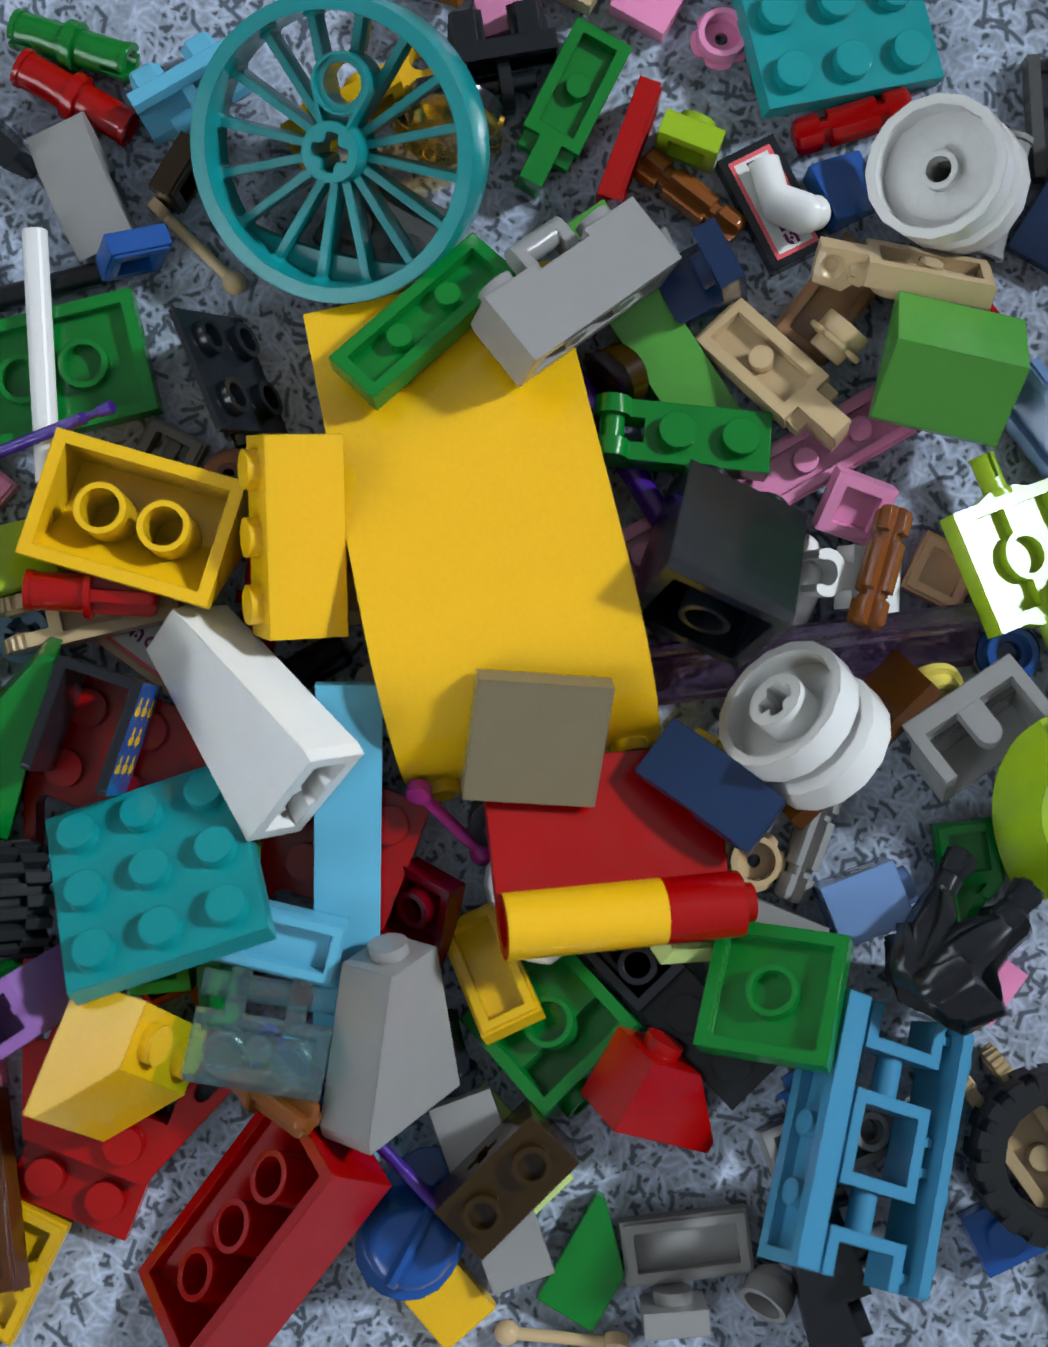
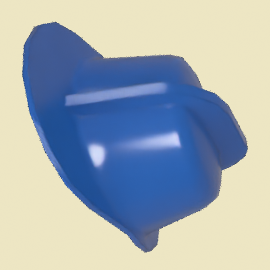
(402, 1242)

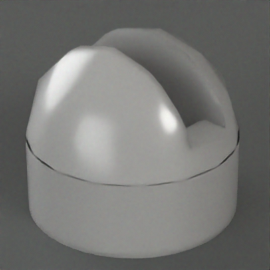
(769, 1292)

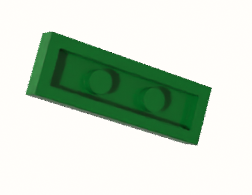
(418, 323)

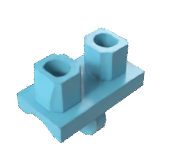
(167, 98)

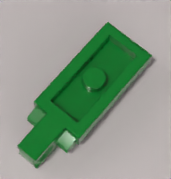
(569, 103)

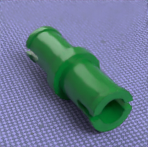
(72, 45)

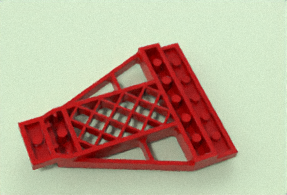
(108, 1180)

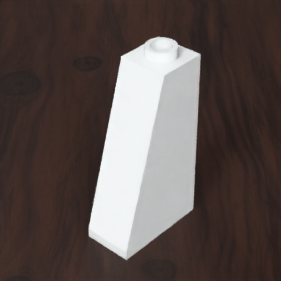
(252, 720)

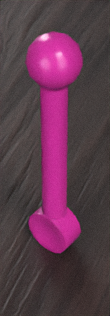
(420, 793)

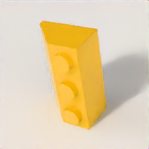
(135, 519)
(294, 536)

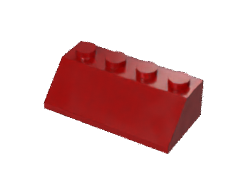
(258, 1236)

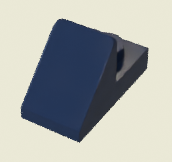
(705, 277)

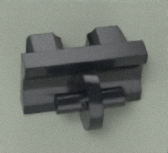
(526, 46)

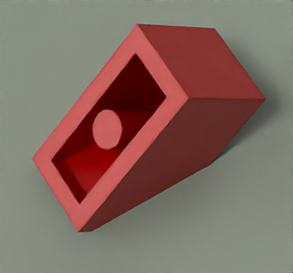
(650, 1090)

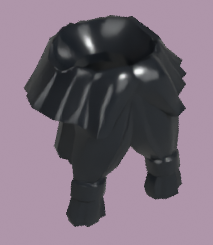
(953, 965)

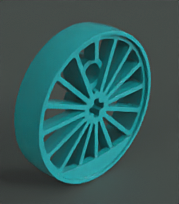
(321, 271)

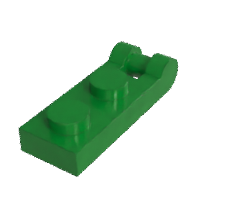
(681, 432)

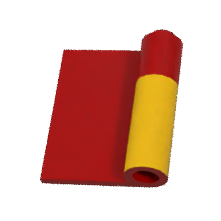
(611, 873)

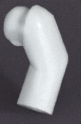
(784, 204)

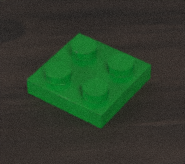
(775, 997)

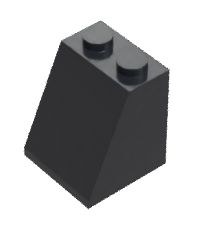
(721, 565)

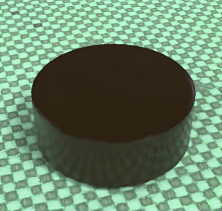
(618, 370)

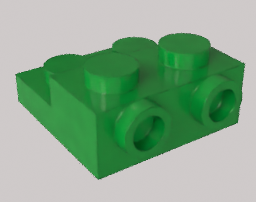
(560, 1052)

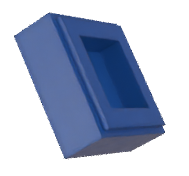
(133, 252)

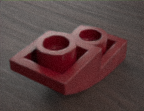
(427, 906)

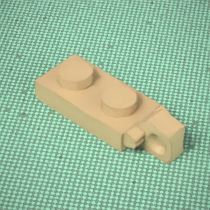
(905, 268)
(774, 373)

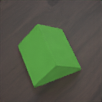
(950, 369)

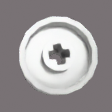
(947, 174)
(805, 725)

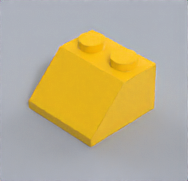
(110, 1066)

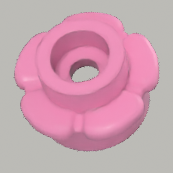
(714, 23)

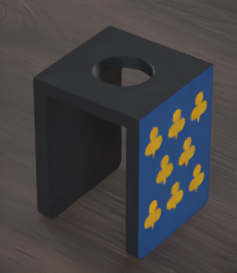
(58, 710)

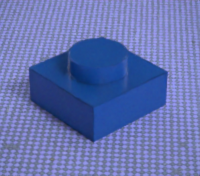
(992, 1242)

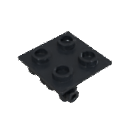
(229, 374)

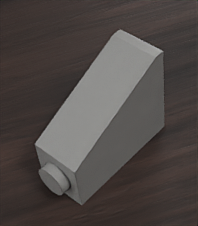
(387, 1044)

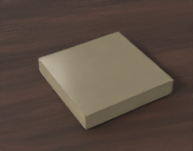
(536, 738)

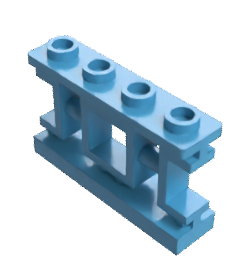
(822, 1145)

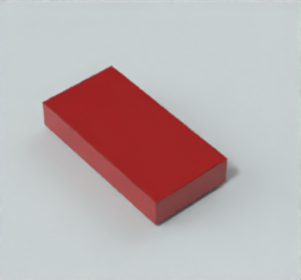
(630, 142)

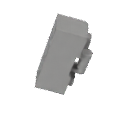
(595, 279)

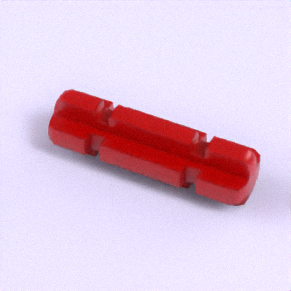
(846, 121)

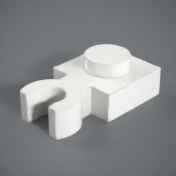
(840, 576)

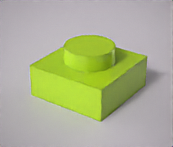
(690, 139)

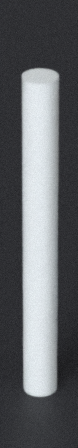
(39, 337)

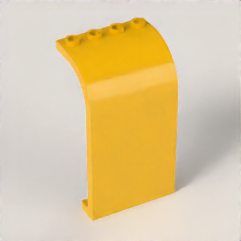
(480, 543)

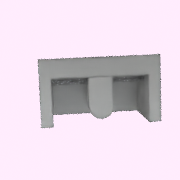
(973, 727)

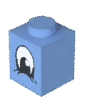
(866, 899)

